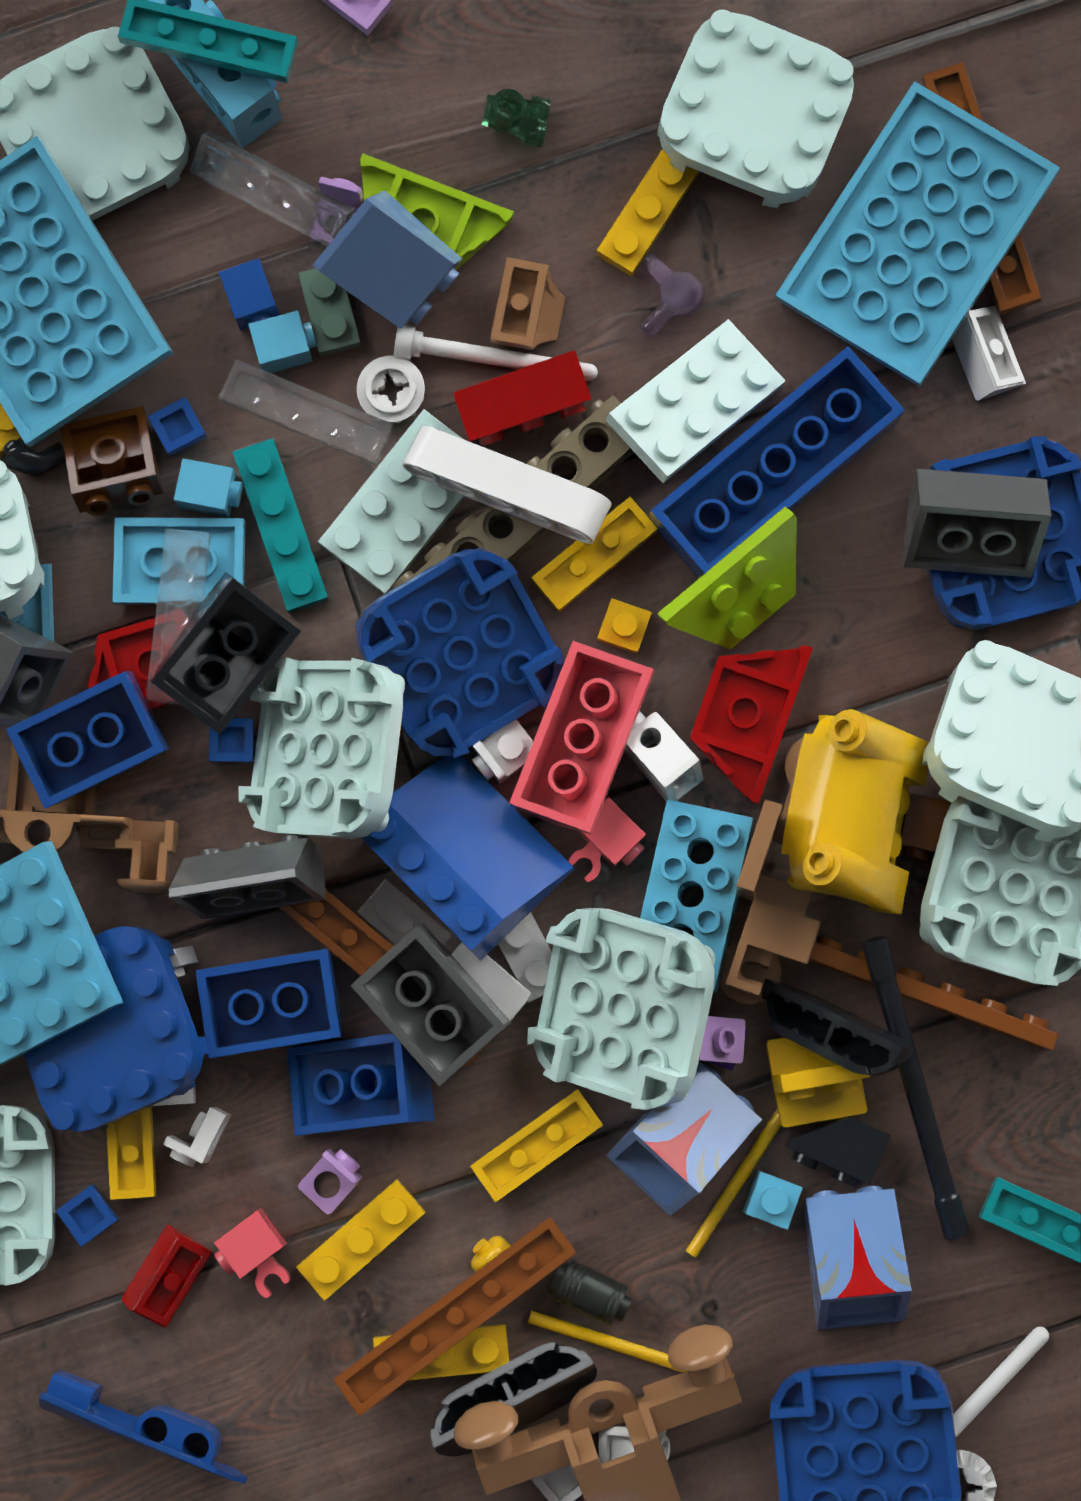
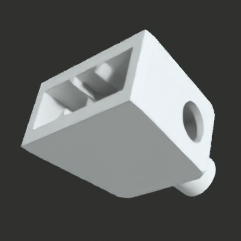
(670, 764)

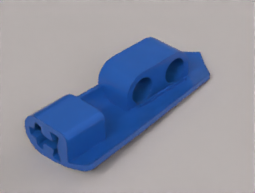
(79, 1401)

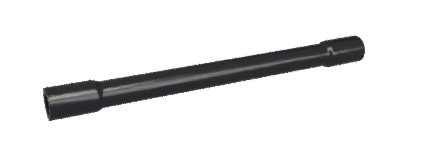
(947, 1199)

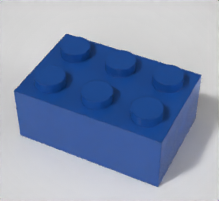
(88, 739)
(269, 1003)

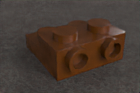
(111, 461)

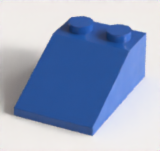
(357, 1086)

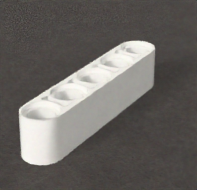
(507, 484)

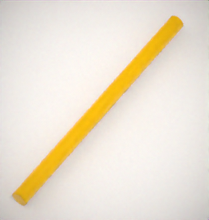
(734, 1185)
(600, 1339)

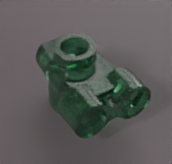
(525, 116)

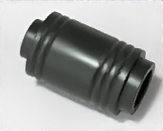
(590, 1292)

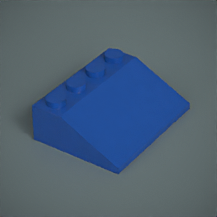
(467, 853)

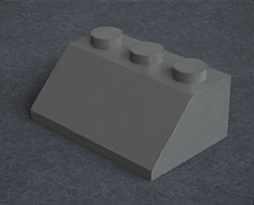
(976, 523)
(250, 877)
(431, 1004)

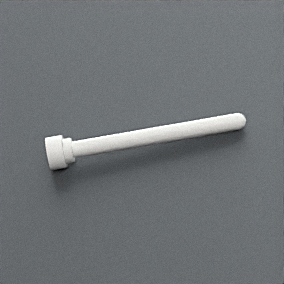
(413, 343)
(999, 1378)

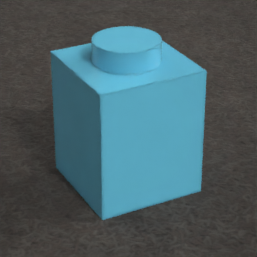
(282, 342)
(207, 488)
(772, 1199)

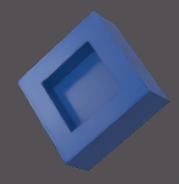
(177, 426)
(234, 743)
(87, 1215)

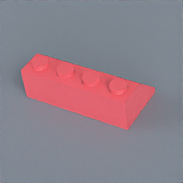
(581, 738)

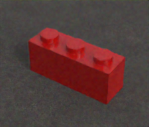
(523, 398)

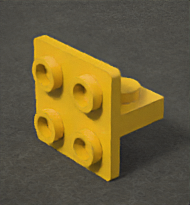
(811, 1086)

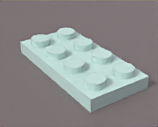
(695, 401)
(391, 516)

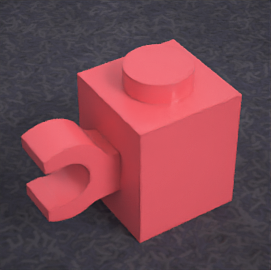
(613, 838)
(251, 1247)

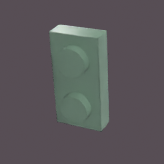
(329, 313)

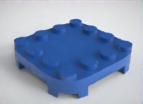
(996, 600)
(464, 648)
(128, 1053)
(865, 1434)

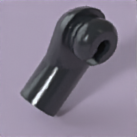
(32, 462)

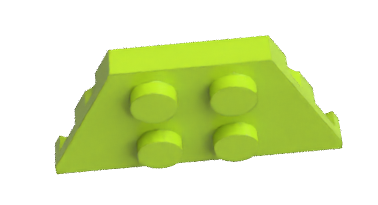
(452, 215)
(741, 587)

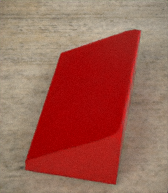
(166, 1276)

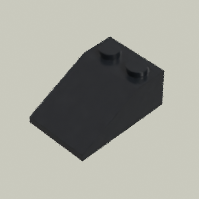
(224, 653)

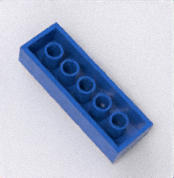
(777, 461)

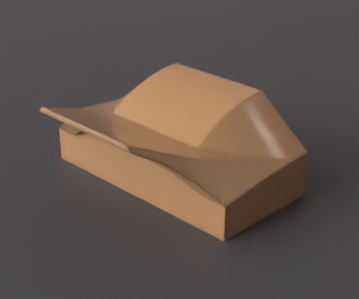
(527, 306)

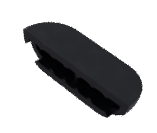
(833, 1031)
(530, 1384)

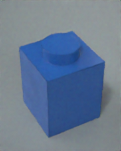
(248, 293)

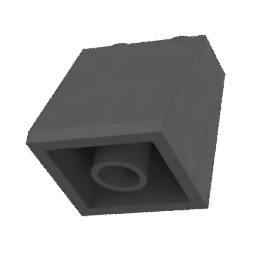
(28, 671)

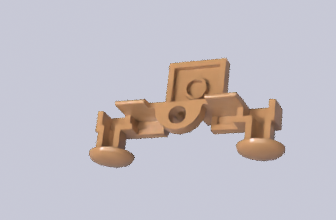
(148, 840)
(777, 910)
(637, 1476)

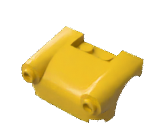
(852, 809)

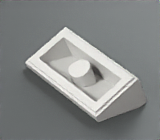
(987, 354)
(495, 981)

